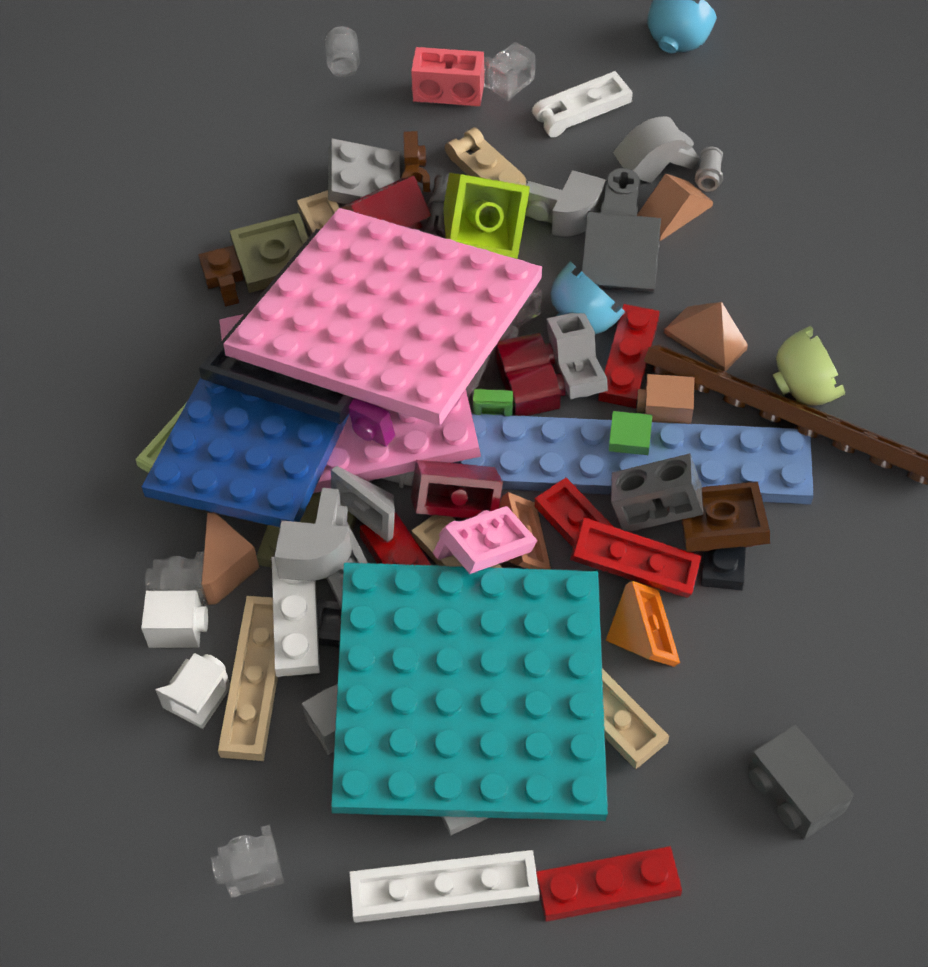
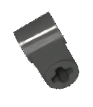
(621, 193)

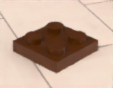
(730, 519)

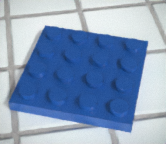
(242, 457)

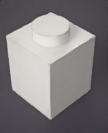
(173, 619)

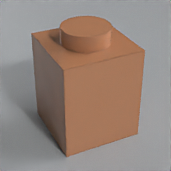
(667, 398)

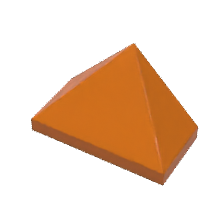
(642, 625)

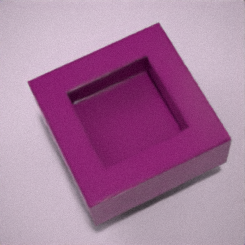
(371, 422)

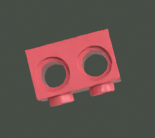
(448, 76)

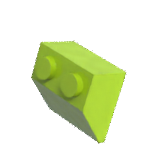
(485, 213)

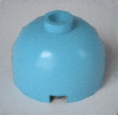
(680, 24)
(582, 295)

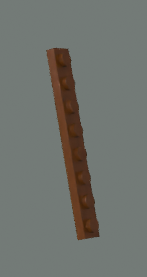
(776, 407)

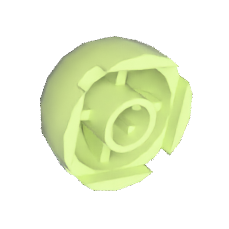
(806, 370)

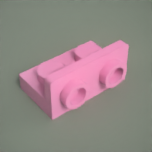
(485, 540)

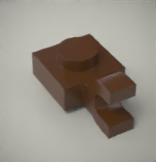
(414, 159)
(222, 271)

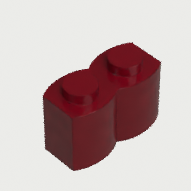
(528, 372)

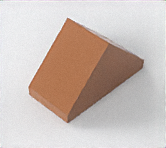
(675, 203)
(227, 559)

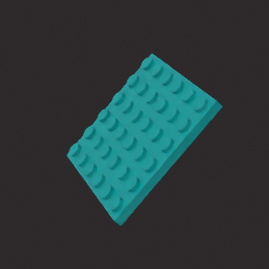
(470, 693)

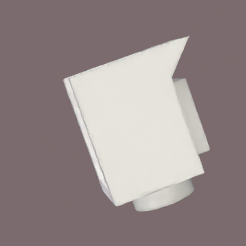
(196, 689)

